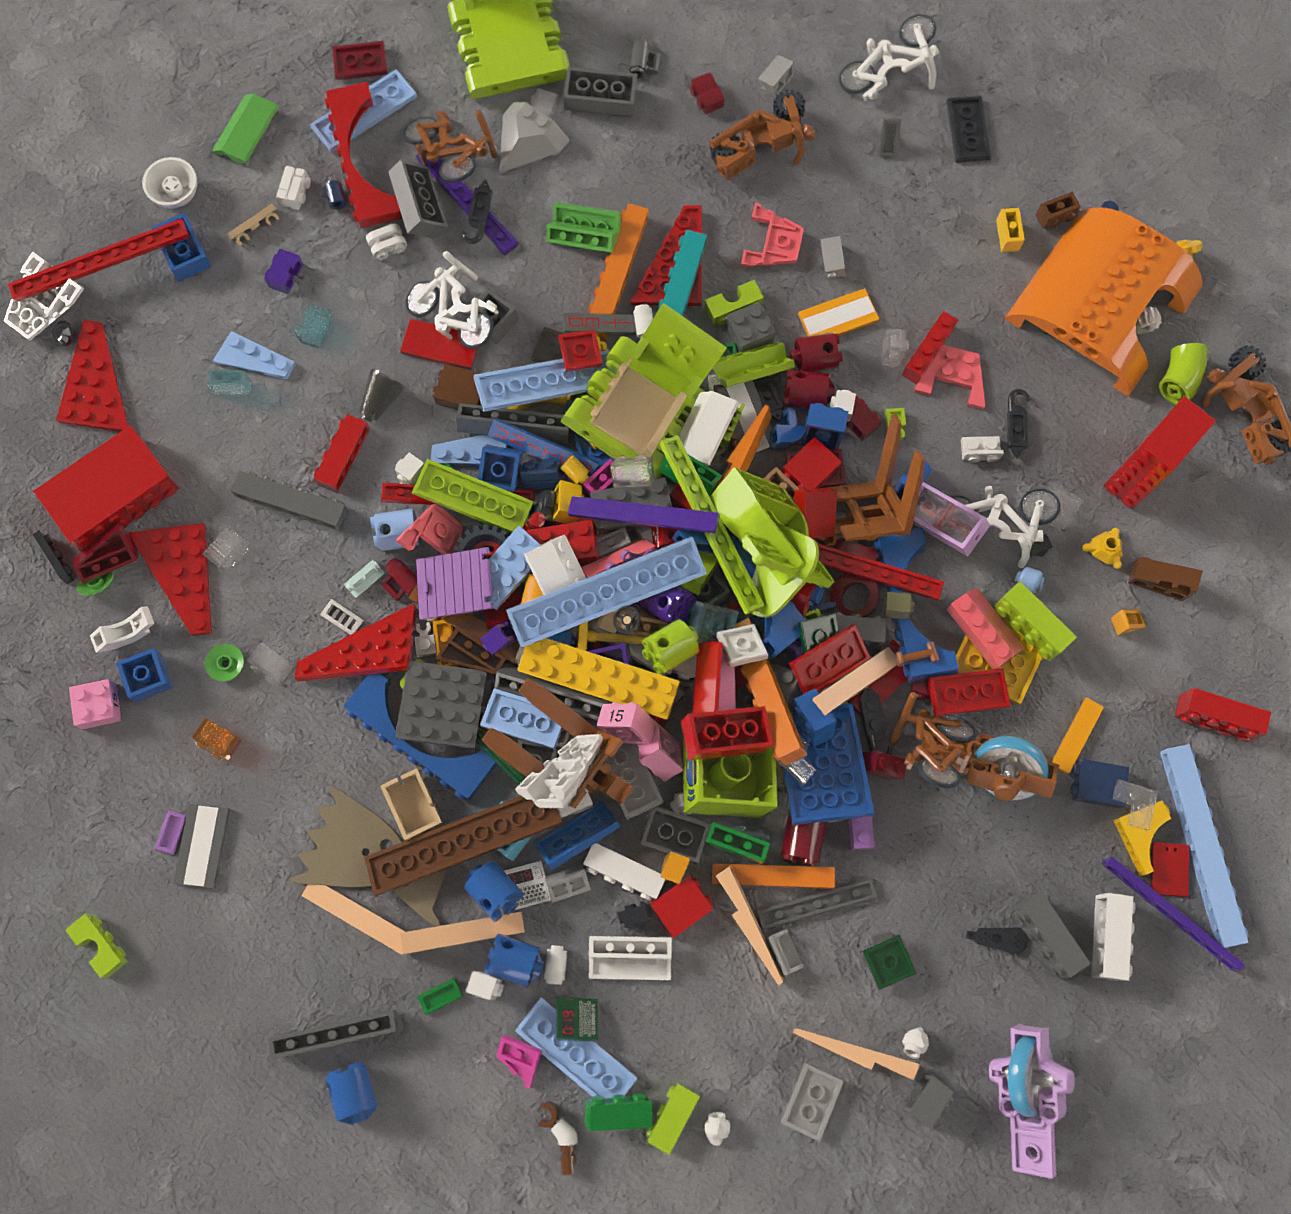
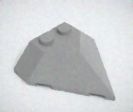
(528, 137)

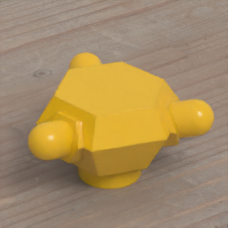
(1106, 547)

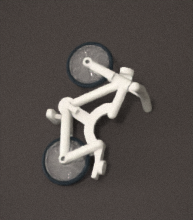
(914, 32)
(424, 296)
(1036, 507)

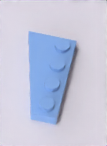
(248, 355)
(462, 451)

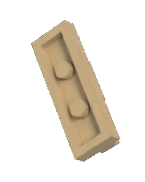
(253, 223)

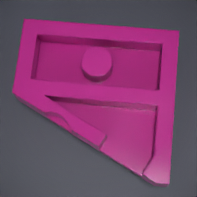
(520, 1058)

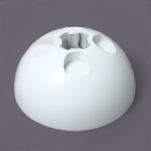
(170, 182)

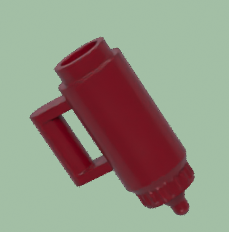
(402, 576)

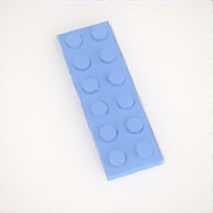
(387, 96)
(580, 1060)

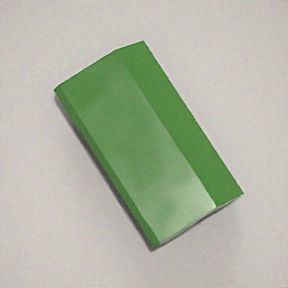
(245, 128)
(584, 227)

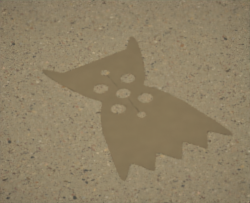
(340, 856)

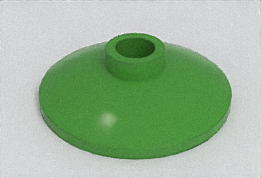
(95, 585)
(217, 656)

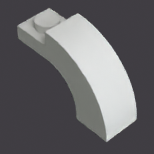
(124, 632)

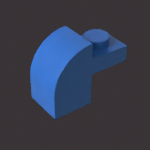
(787, 433)

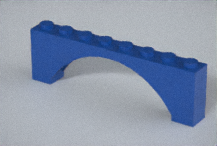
(899, 552)
(780, 628)
(461, 773)

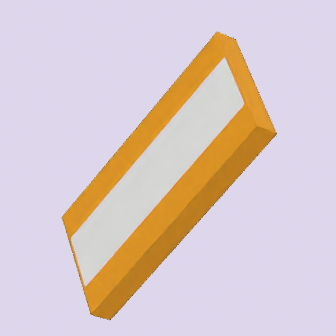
(839, 315)

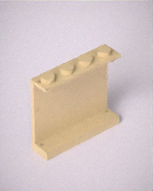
(636, 411)

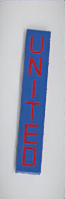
(536, 445)

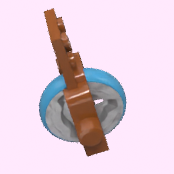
(1014, 758)

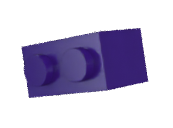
(282, 271)
(499, 638)

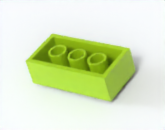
(1034, 621)

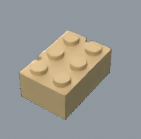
(412, 805)

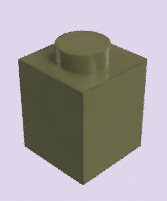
(898, 605)

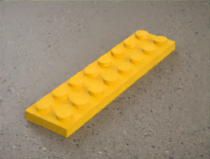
(599, 676)

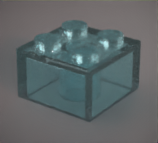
(710, 619)

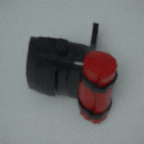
(543, 511)

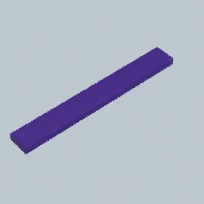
(463, 197)
(644, 514)
(1173, 914)

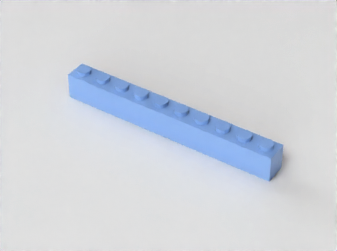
(1204, 847)

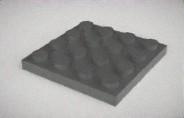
(441, 705)

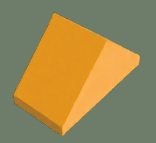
(1128, 621)
(674, 867)

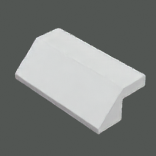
(707, 425)
(630, 958)

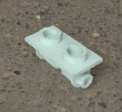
(364, 578)

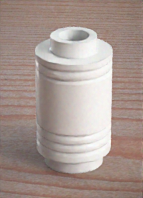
(643, 318)
(555, 965)

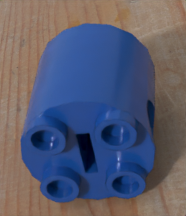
(493, 890)
(514, 961)
(351, 1094)

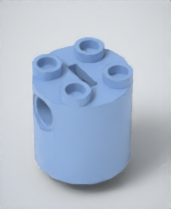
(397, 521)

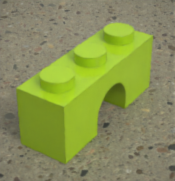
(718, 307)
(109, 957)

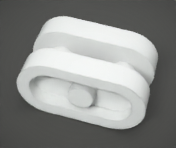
(386, 241)

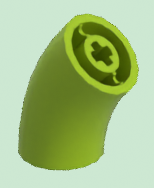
(1184, 372)

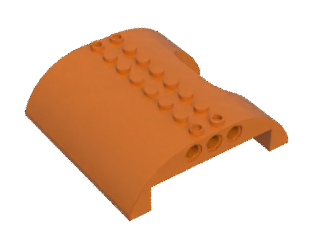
(1100, 285)

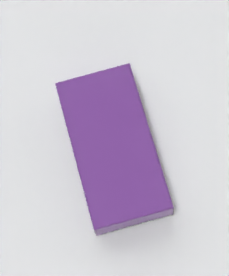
(171, 832)

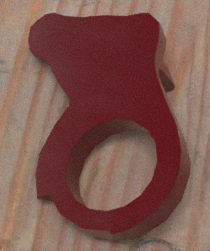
(847, 580)

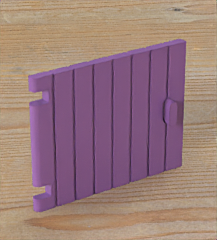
(456, 584)

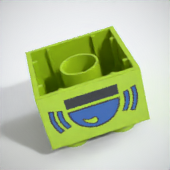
(730, 784)

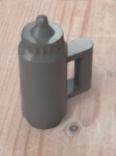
(640, 56)

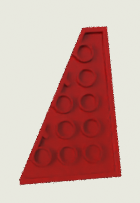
(652, 286)
(91, 388)
(181, 570)
(372, 650)

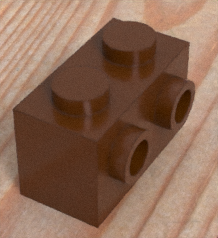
(1058, 210)

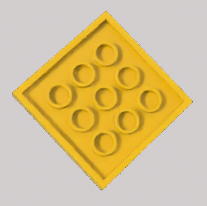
(1018, 670)

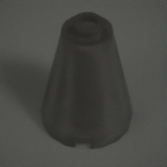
(378, 395)

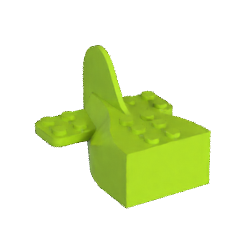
(774, 535)

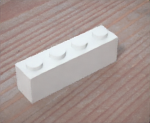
(625, 871)

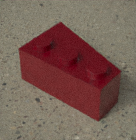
(105, 554)

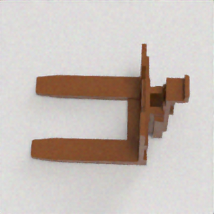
(890, 514)
(575, 726)

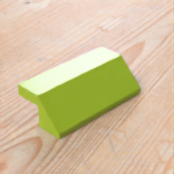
(752, 364)

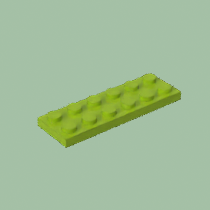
(471, 497)

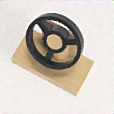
(621, 617)

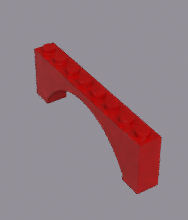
(347, 108)

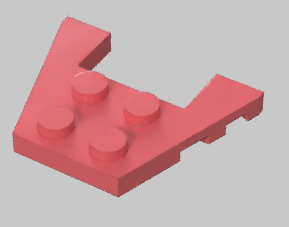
(781, 241)
(956, 368)
(434, 527)

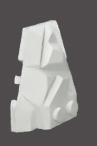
(39, 311)
(563, 775)

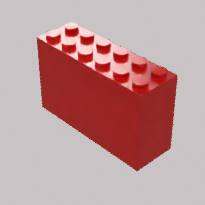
(1159, 453)
(106, 486)

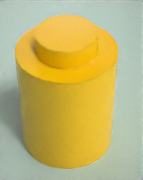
(575, 470)

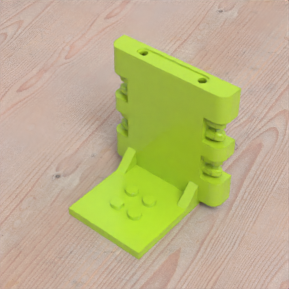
(508, 44)
(668, 354)

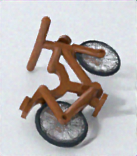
(462, 159)
(934, 770)

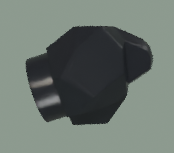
(63, 333)
(1041, 548)

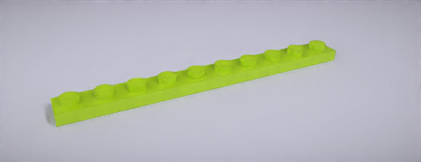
(721, 541)

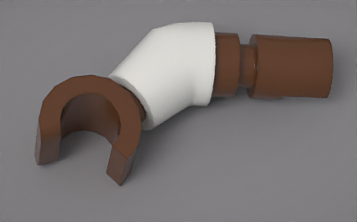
(565, 1135)

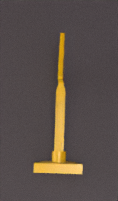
(585, 636)

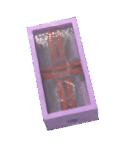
(949, 520)

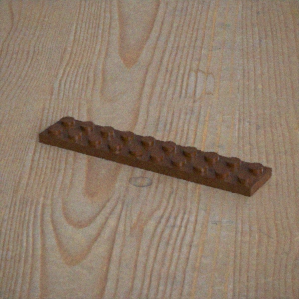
(458, 843)

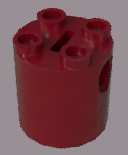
(811, 353)
(807, 388)
(803, 842)

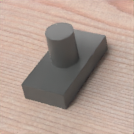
(889, 137)

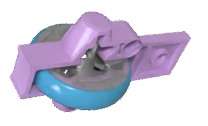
(1033, 1086)

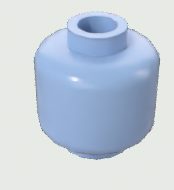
(1031, 578)

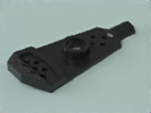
(1006, 938)

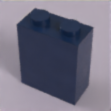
(1096, 782)

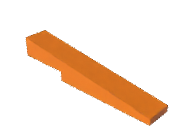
(747, 447)
(779, 875)

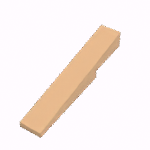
(856, 681)
(355, 915)
(747, 921)
(460, 933)
(861, 1055)

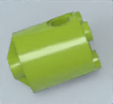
(670, 646)

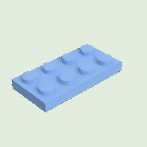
(510, 565)
(520, 719)

